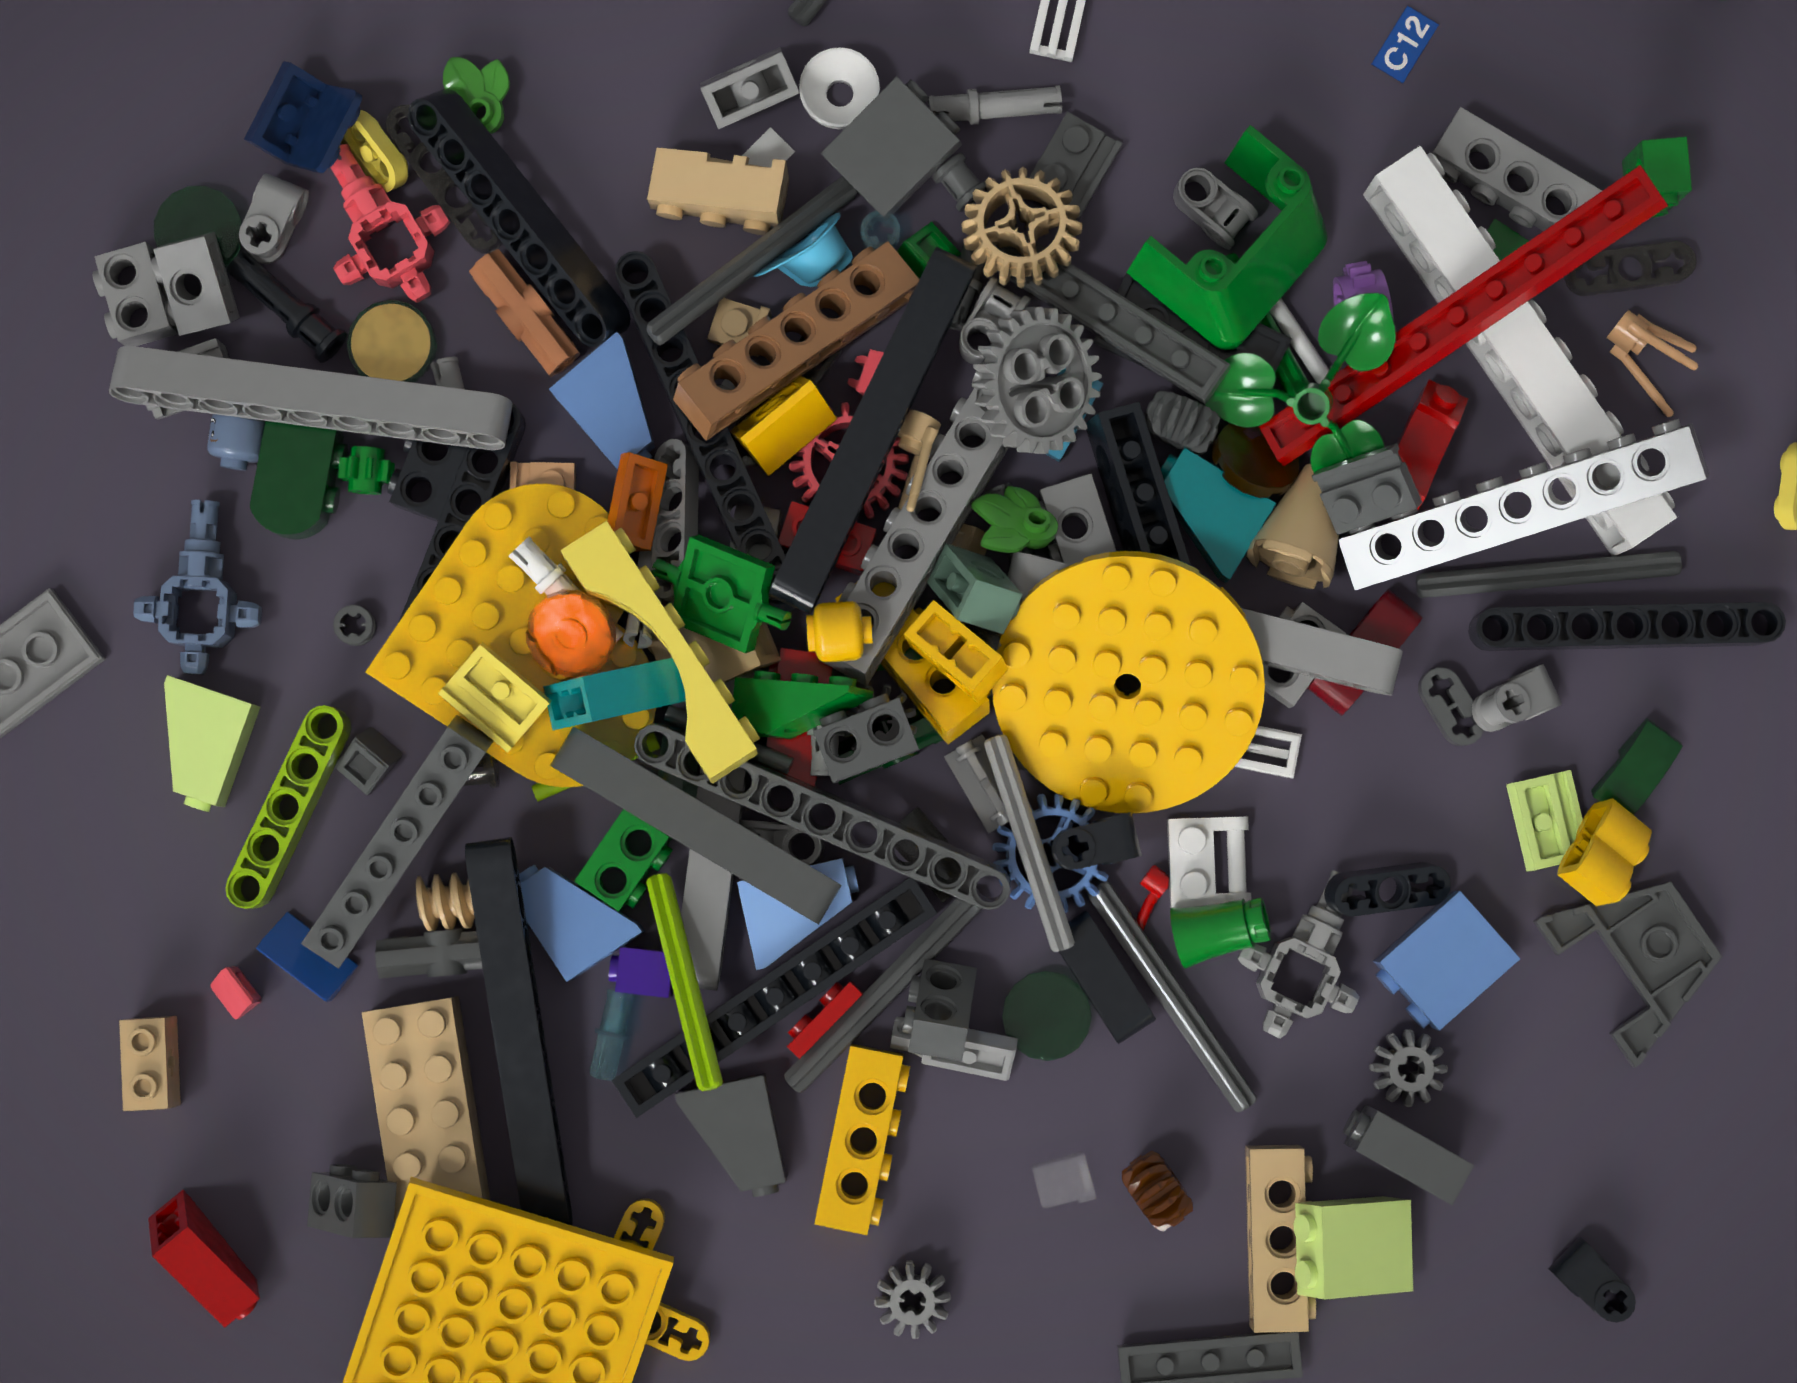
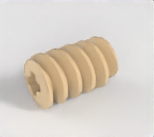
(444, 903)

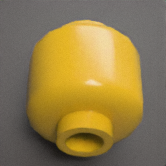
(838, 631)

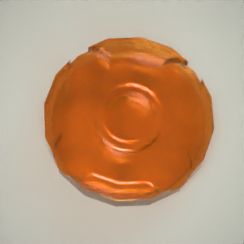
(571, 634)

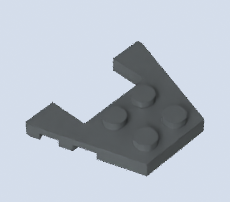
(1655, 946)

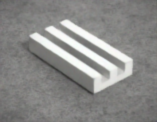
(1052, 51)
(1290, 755)

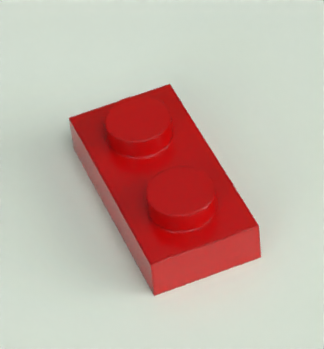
(808, 1031)

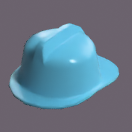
(814, 255)

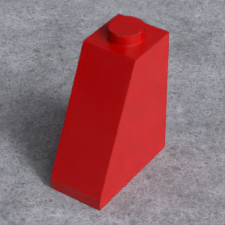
(202, 1260)

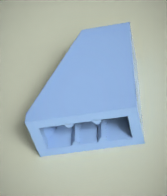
(776, 927)

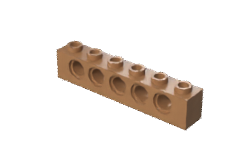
(714, 408)

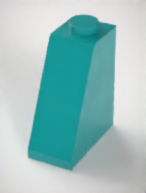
(1213, 512)
(614, 693)

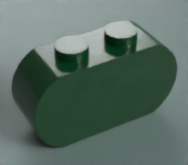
(297, 479)

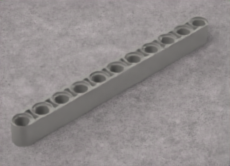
(707, 884)

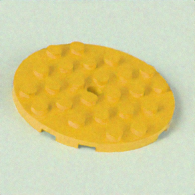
(1144, 620)

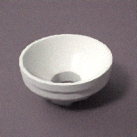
(834, 67)

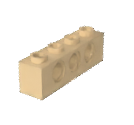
(1263, 1168)

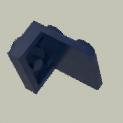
(303, 119)

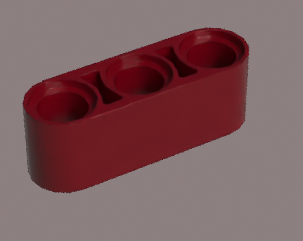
(1386, 623)

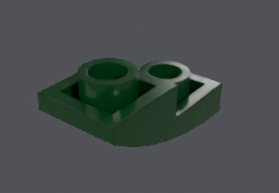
(1639, 768)

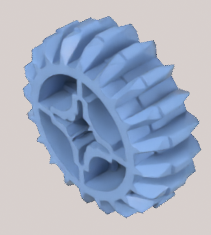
(1068, 818)

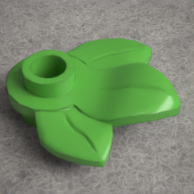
(479, 88)
(1015, 521)

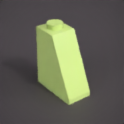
(205, 741)

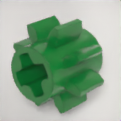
(366, 470)

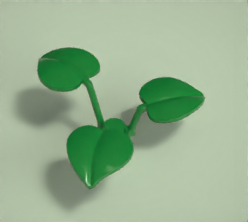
(1354, 331)

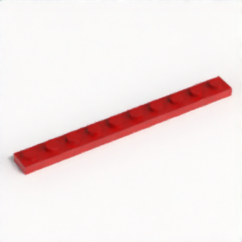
(1477, 307)

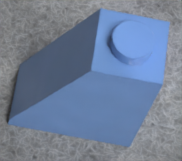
(607, 401)
(573, 922)

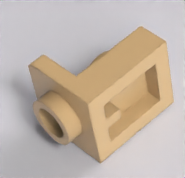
(733, 321)

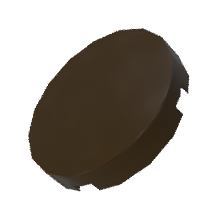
(1251, 463)

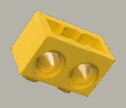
(956, 651)

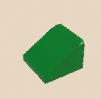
(920, 246)

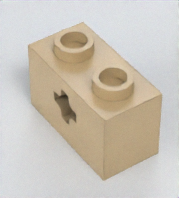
(149, 1063)

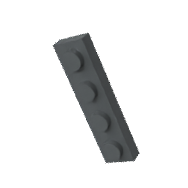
(1213, 1359)

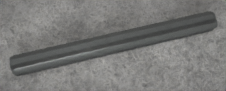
(750, 261)
(1548, 574)
(880, 994)
(1173, 997)

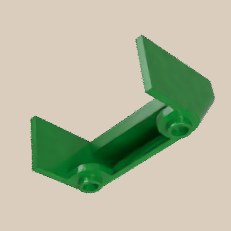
(1228, 298)

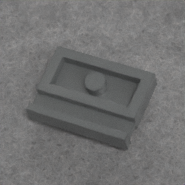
(1078, 158)
(1367, 489)

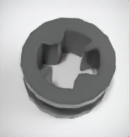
(354, 639)

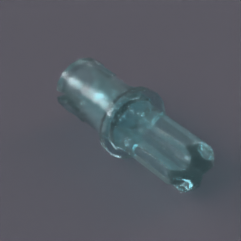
(611, 1035)

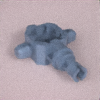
(198, 570)

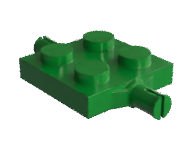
(722, 593)

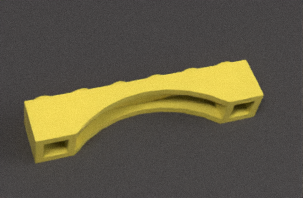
(609, 574)

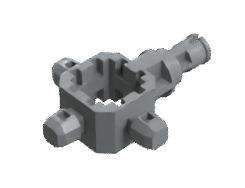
(1316, 939)

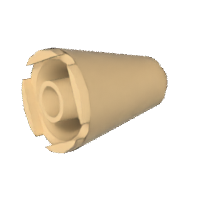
(1298, 537)

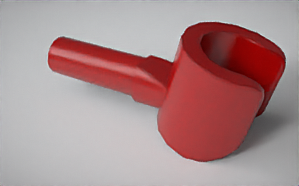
(1156, 883)

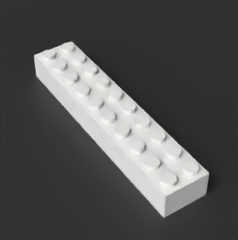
(1518, 350)

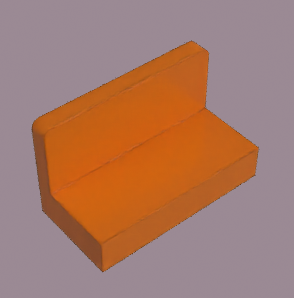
(637, 498)

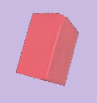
(235, 991)

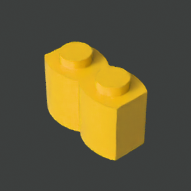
(1605, 853)

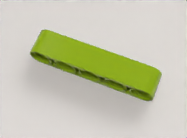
(270, 821)

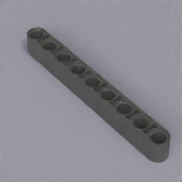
(841, 831)

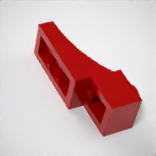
(1429, 432)

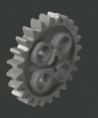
(1037, 344)

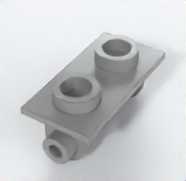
(978, 782)

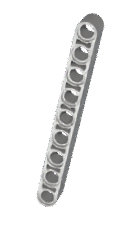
(311, 398)
(1281, 641)

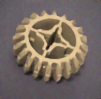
(1006, 235)

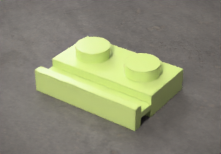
(1545, 817)

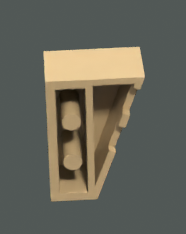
(718, 190)

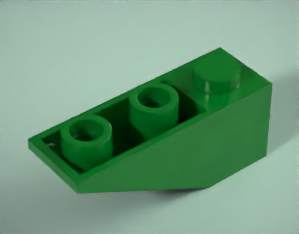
(792, 706)

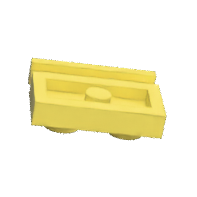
(494, 697)

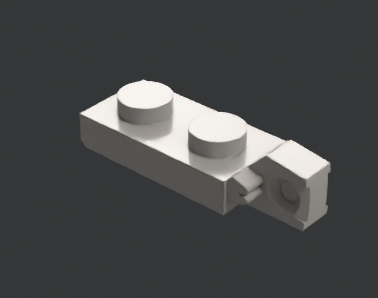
(983, 1054)

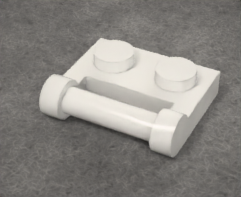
(1193, 860)

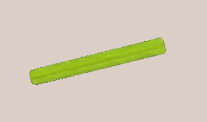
(684, 982)

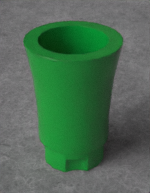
(1218, 929)

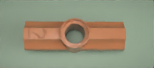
(524, 312)

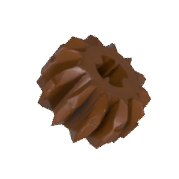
(1157, 1191)

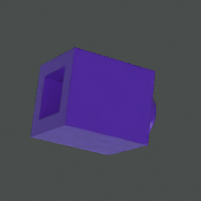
(640, 972)

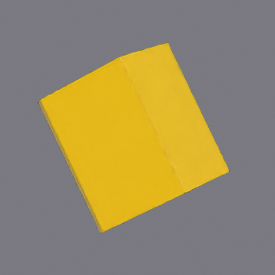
(784, 424)

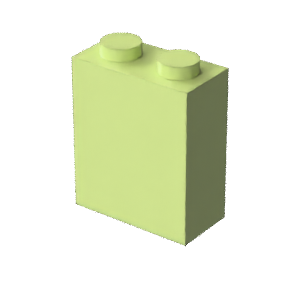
(1353, 1247)

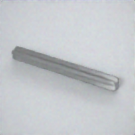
(1029, 843)

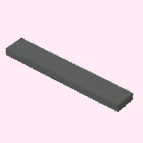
(1129, 328)

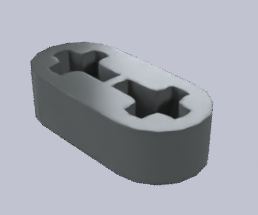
(1441, 712)

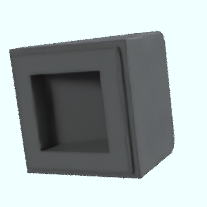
(368, 760)

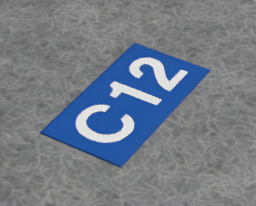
(1405, 44)

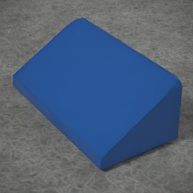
(285, 949)

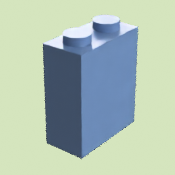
(1445, 961)

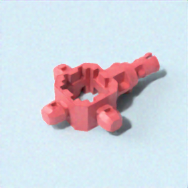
(373, 211)

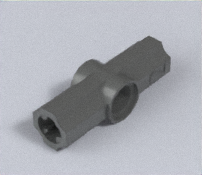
(432, 954)

